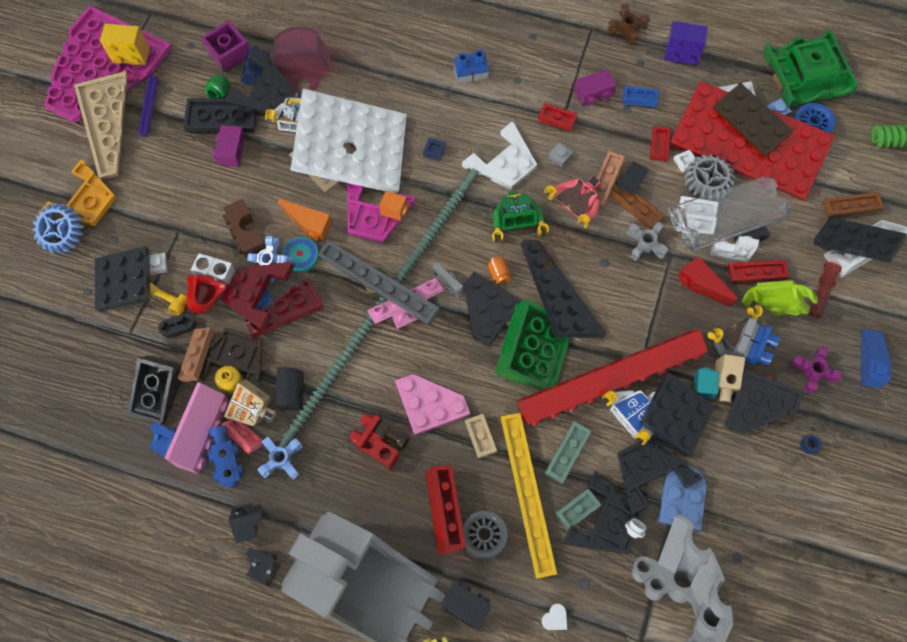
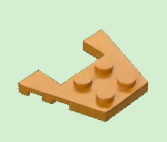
(92, 197)

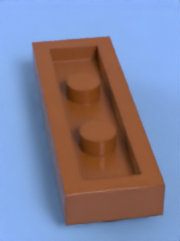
(853, 204)

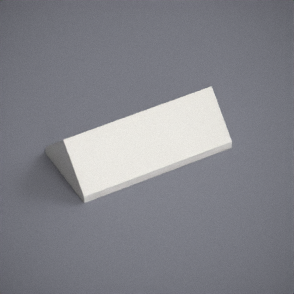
(850, 262)

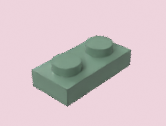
(578, 509)

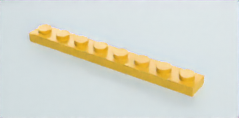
(528, 496)

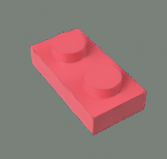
(243, 435)

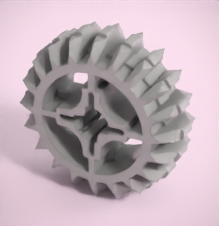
(698, 174)

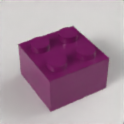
(225, 45)

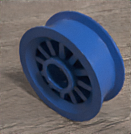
(816, 116)

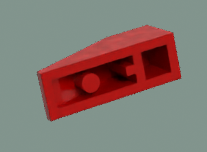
(704, 281)

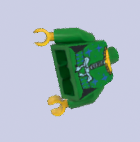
(517, 212)

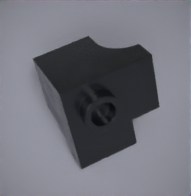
(244, 520)
(262, 567)

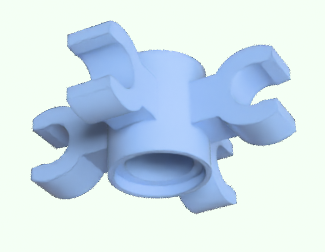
(270, 251)
(293, 447)

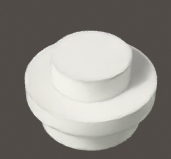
(635, 528)

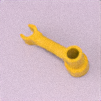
(177, 304)

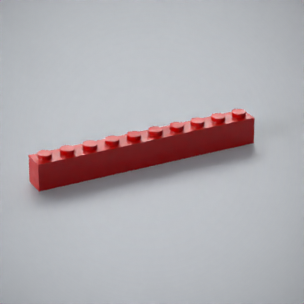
(611, 376)

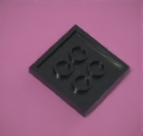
(122, 279)
(677, 414)

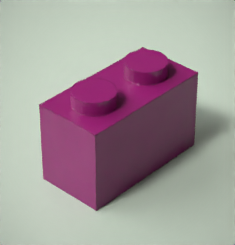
(595, 87)
(229, 145)

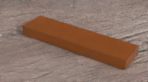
(637, 206)

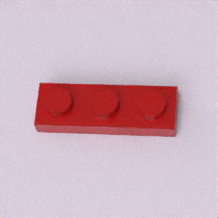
(758, 271)

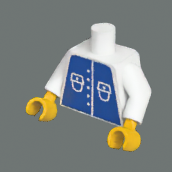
(629, 410)

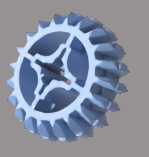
(49, 228)

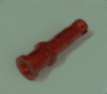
(826, 282)

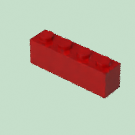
(445, 510)

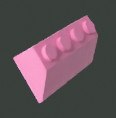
(193, 436)

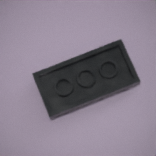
(211, 113)
(860, 239)

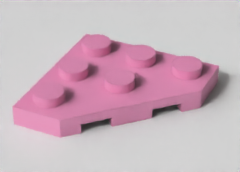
(430, 404)

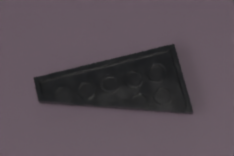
(562, 304)

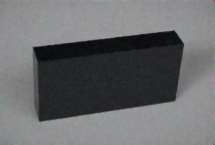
(633, 178)

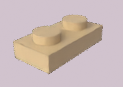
(480, 436)

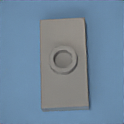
(448, 279)

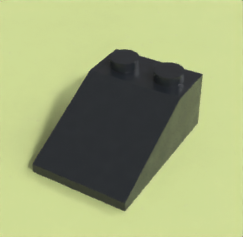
(154, 388)

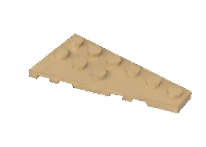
(103, 116)

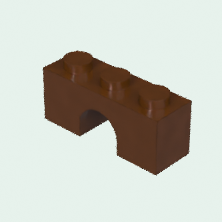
(238, 217)

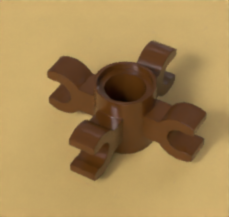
(628, 24)

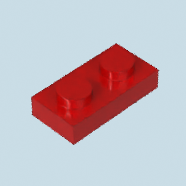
(557, 117)

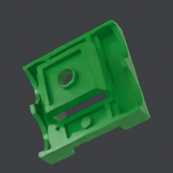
(822, 78)

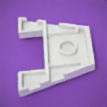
(510, 165)

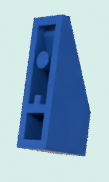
(874, 360)

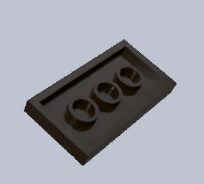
(752, 119)

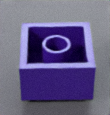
(685, 43)

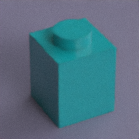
(706, 383)

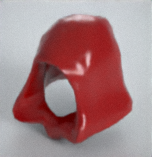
(203, 296)

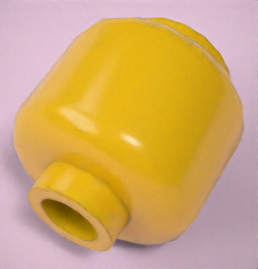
(227, 379)

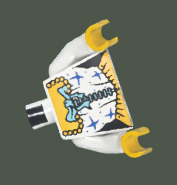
(286, 114)

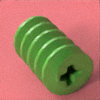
(889, 135)

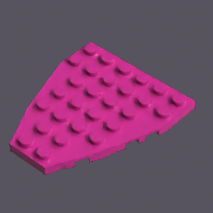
(87, 60)

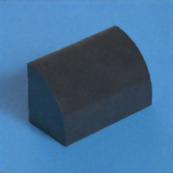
(289, 389)

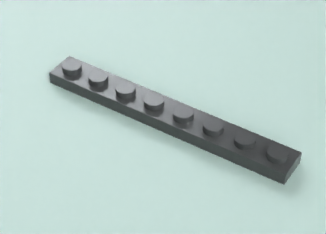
(380, 283)

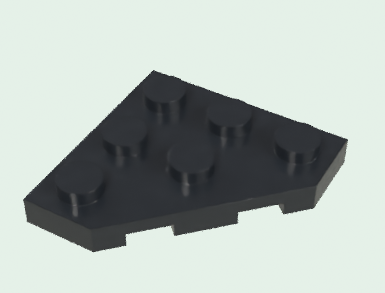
(487, 307)
(760, 403)

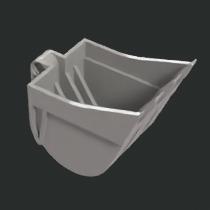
(359, 581)

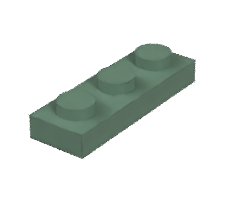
(568, 452)

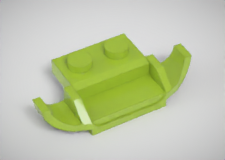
(781, 297)

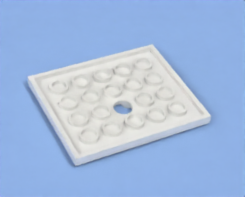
(332, 121)

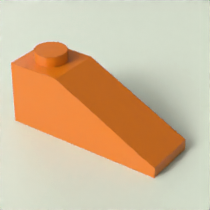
(310, 221)

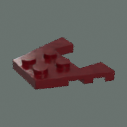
(248, 287)

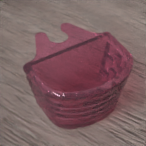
(301, 55)

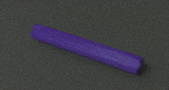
(148, 105)

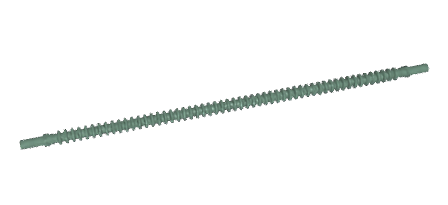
(289, 435)

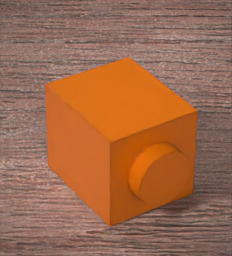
(393, 206)

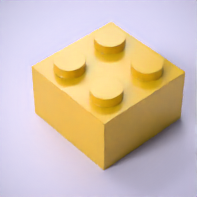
(125, 44)

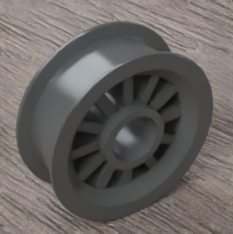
(499, 524)

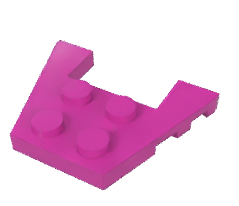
(365, 218)

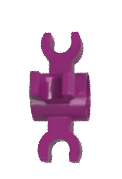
(813, 376)

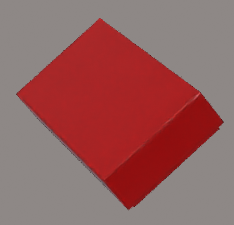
(660, 143)

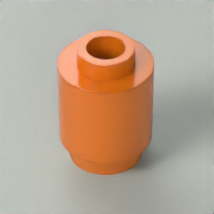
(499, 270)

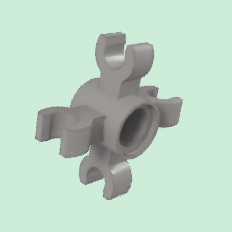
(651, 235)

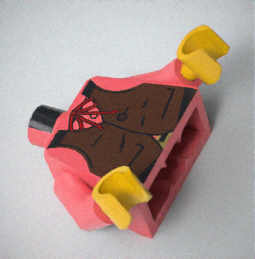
(578, 198)

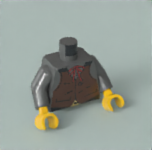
(726, 341)

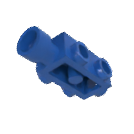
(227, 462)

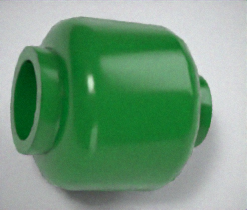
(217, 86)

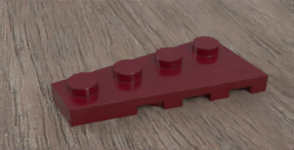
(291, 307)

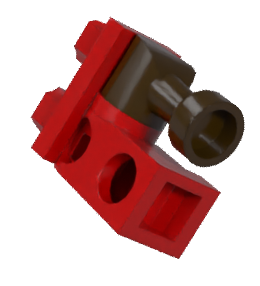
(373, 440)

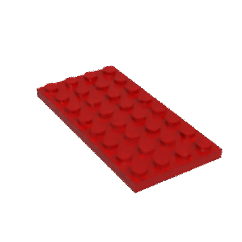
(791, 163)

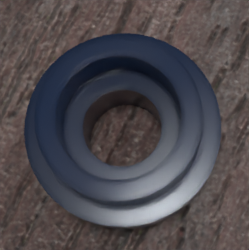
(814, 440)

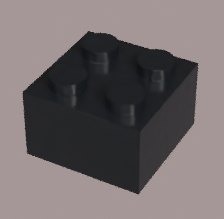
(466, 605)

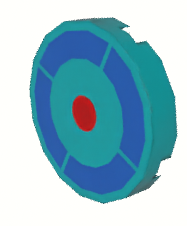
(303, 253)

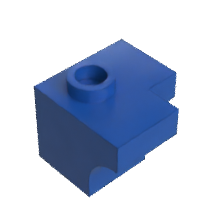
(162, 438)

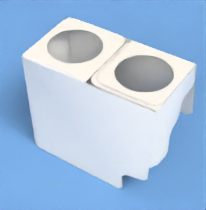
(214, 262)

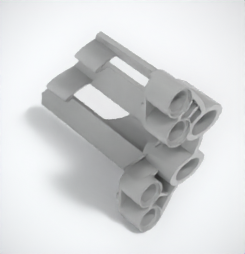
(699, 570)

